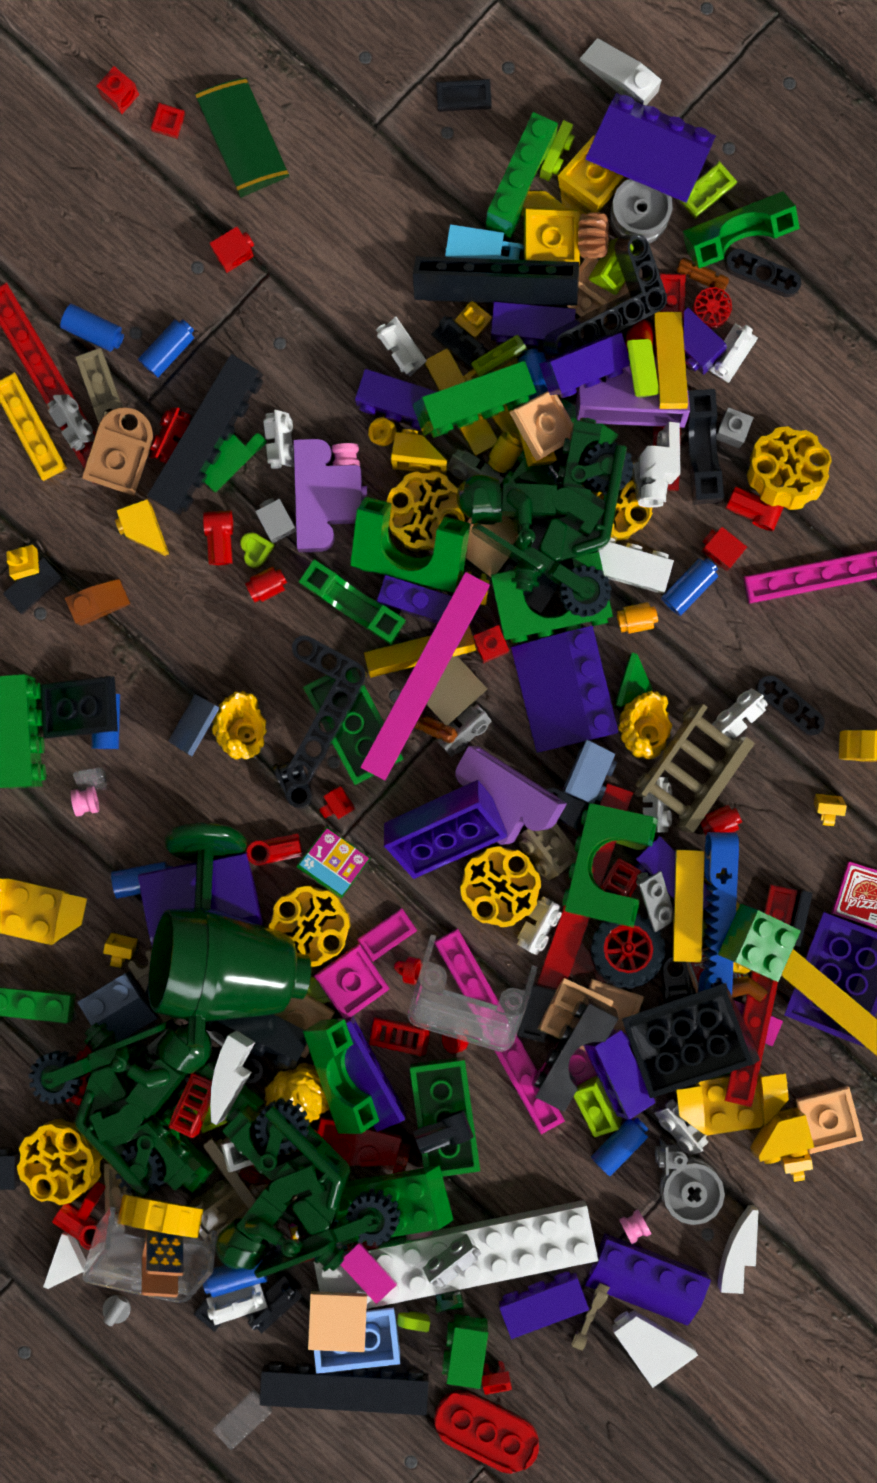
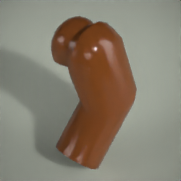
(746, 985)

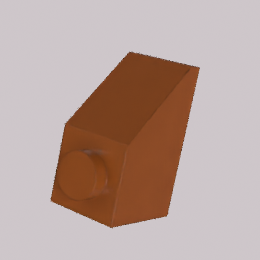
(97, 601)

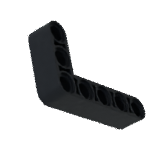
(616, 310)
(328, 709)

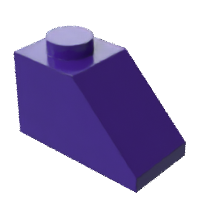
(701, 344)

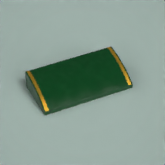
(242, 136)

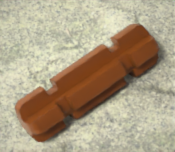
(703, 275)
(436, 729)

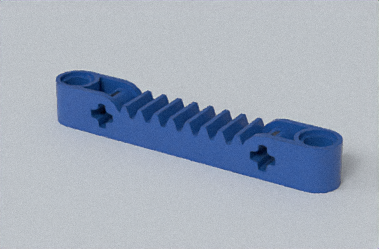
(719, 854)

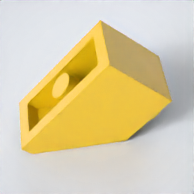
(141, 526)

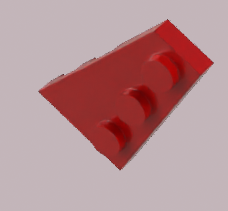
(362, 1149)

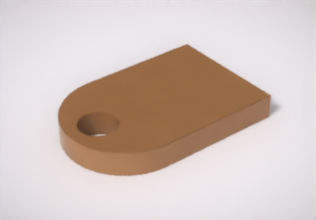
(119, 453)

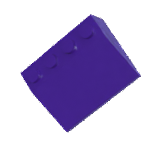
(650, 147)
(564, 689)
(175, 889)
(847, 958)

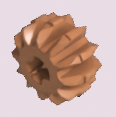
(593, 235)

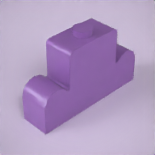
(615, 403)
(323, 494)
(515, 796)

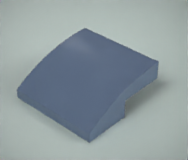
(193, 724)

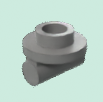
(116, 1309)

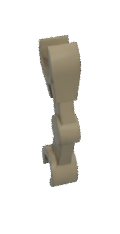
(599, 1298)

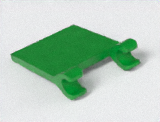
(232, 458)

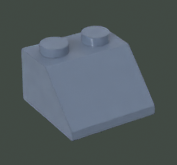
(589, 773)
(119, 1006)

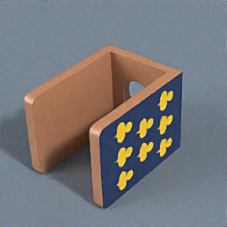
(161, 1264)

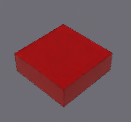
(168, 120)
(91, 1201)

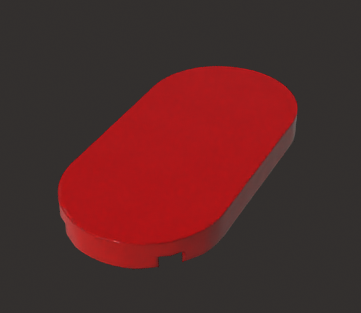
(486, 1431)

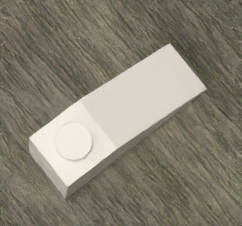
(621, 72)

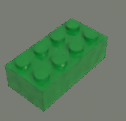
(474, 398)
(358, 729)
(19, 733)
(440, 1090)
(419, 1197)

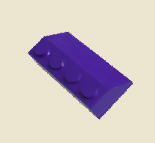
(444, 829)
(371, 1079)
(649, 1279)

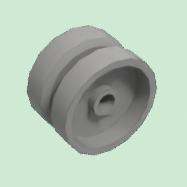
(627, 207)
(703, 1202)

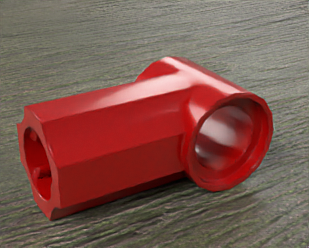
(754, 509)
(218, 529)
(277, 849)
(75, 1226)

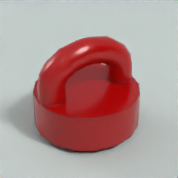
(408, 969)
(453, 1045)

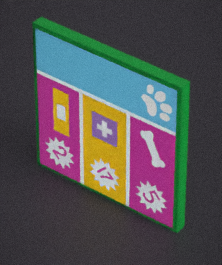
(333, 862)

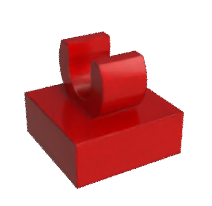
(337, 804)
(497, 1381)

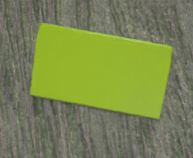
(607, 271)
(499, 356)
(643, 368)
(596, 1107)

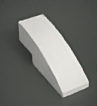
(229, 1075)
(739, 1252)

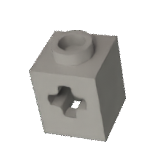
(733, 427)
(275, 520)

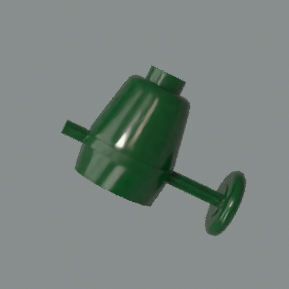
(214, 962)

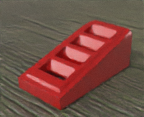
(614, 875)
(401, 1027)
(182, 1126)

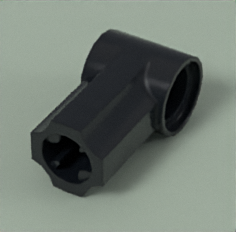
(451, 1130)

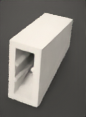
(651, 1346)

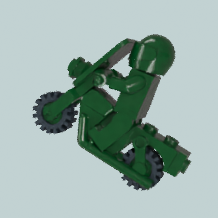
(582, 521)
(118, 1111)
(319, 1180)

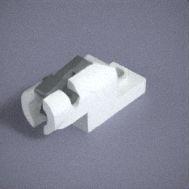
(658, 467)

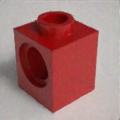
(118, 90)
(232, 249)
(723, 548)
(490, 644)

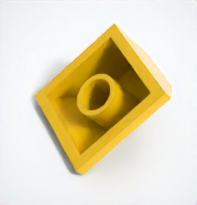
(416, 453)

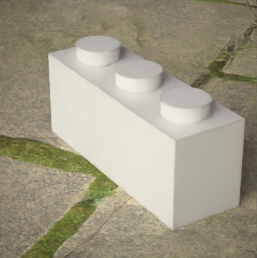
(636, 567)

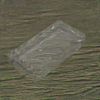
(241, 1420)

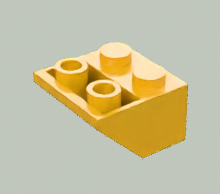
(783, 1135)

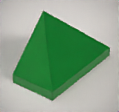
(633, 682)

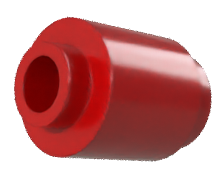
(266, 584)
(721, 820)

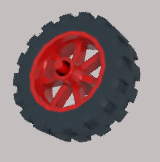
(634, 977)

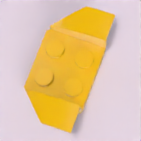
(586, 184)
(549, 229)
(38, 911)
(710, 1114)

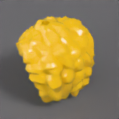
(645, 719)
(239, 726)
(302, 1087)

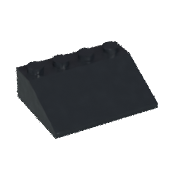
(690, 1040)

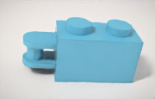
(479, 243)

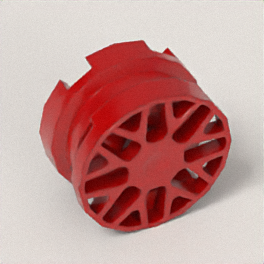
(712, 307)

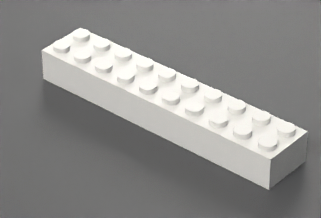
(508, 1248)

